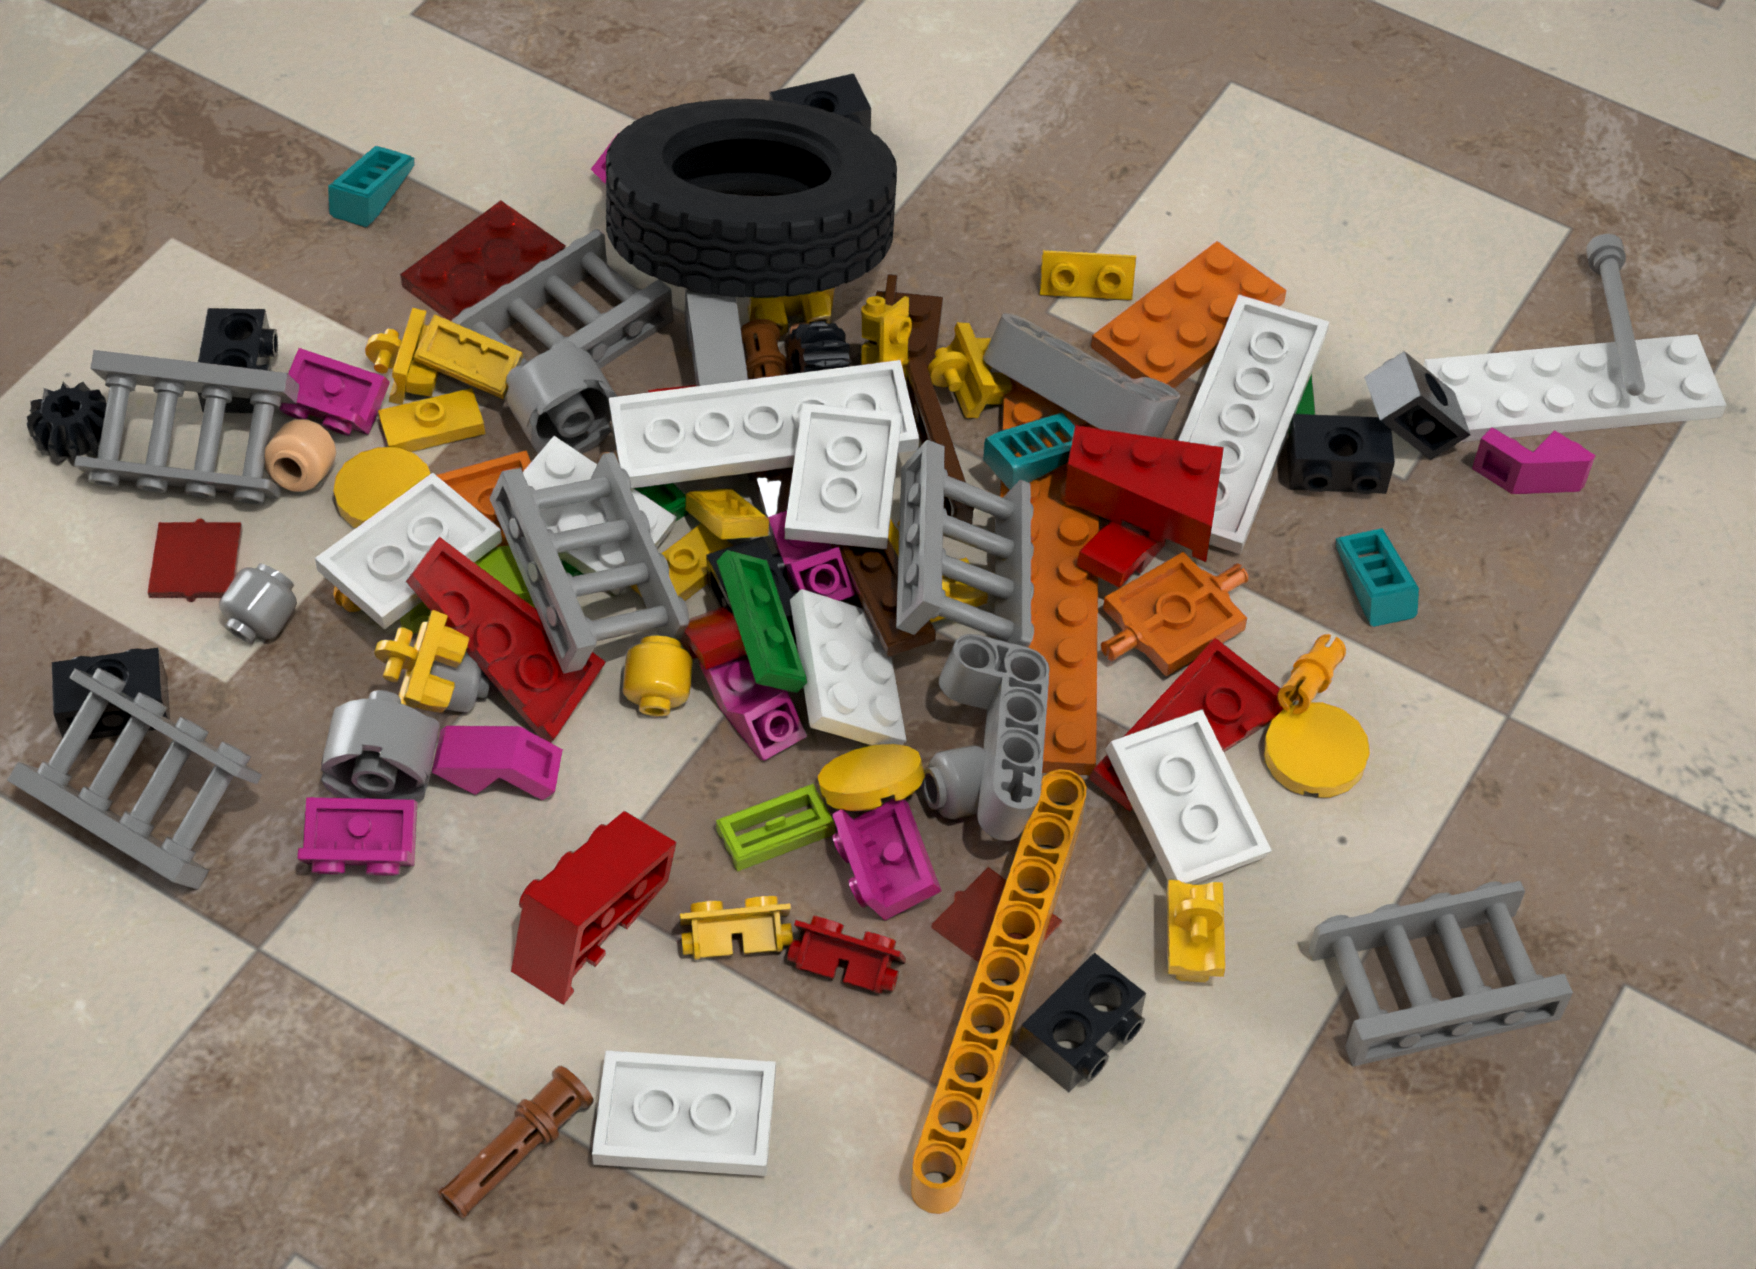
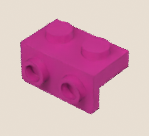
(336, 393)
(359, 833)
(886, 858)

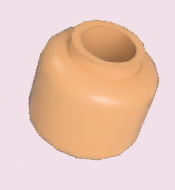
(299, 455)

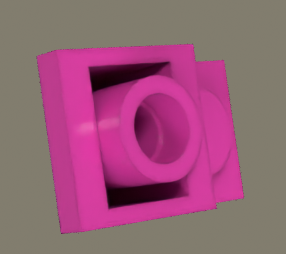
(1552, 468)
(811, 564)
(757, 712)
(481, 754)

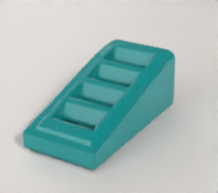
(364, 189)
(1002, 446)
(1379, 580)

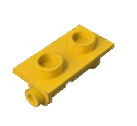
(1087, 275)
(889, 328)
(756, 922)

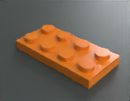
(1183, 318)

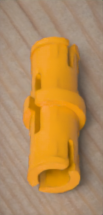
(1312, 674)

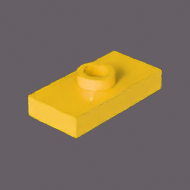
(467, 356)
(432, 421)
(726, 514)
(688, 560)

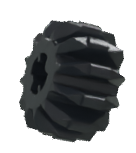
(817, 348)
(67, 421)

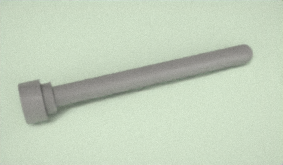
(1606, 258)

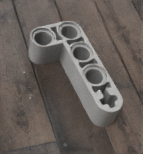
(714, 338)
(1079, 380)
(1014, 691)

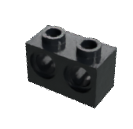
(237, 340)
(1071, 1016)

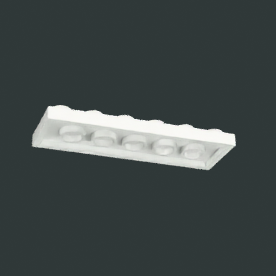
(1580, 387)
(1251, 404)
(744, 422)

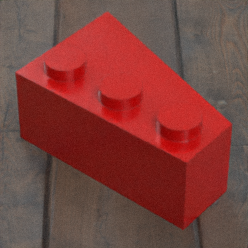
(1147, 482)
(586, 899)

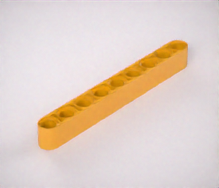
(995, 1004)

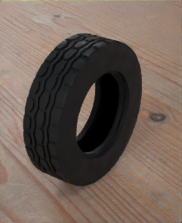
(814, 231)

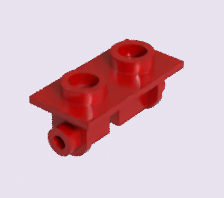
(867, 958)

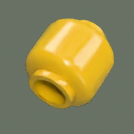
(657, 675)

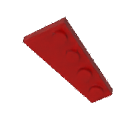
(503, 638)
(1221, 684)

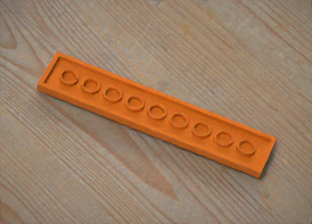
(1063, 598)

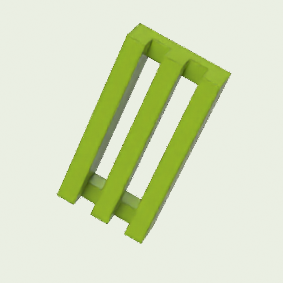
(779, 834)

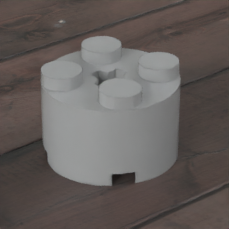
(561, 397)
(379, 749)

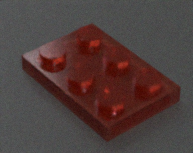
(479, 260)

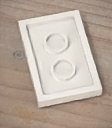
(563, 465)
(843, 476)
(386, 548)
(847, 672)
(1188, 799)
(684, 1113)

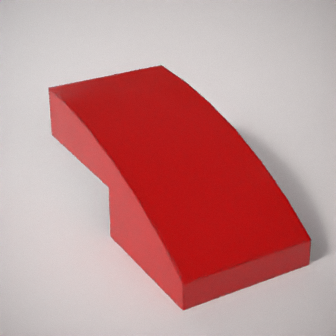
(1118, 552)
(713, 638)

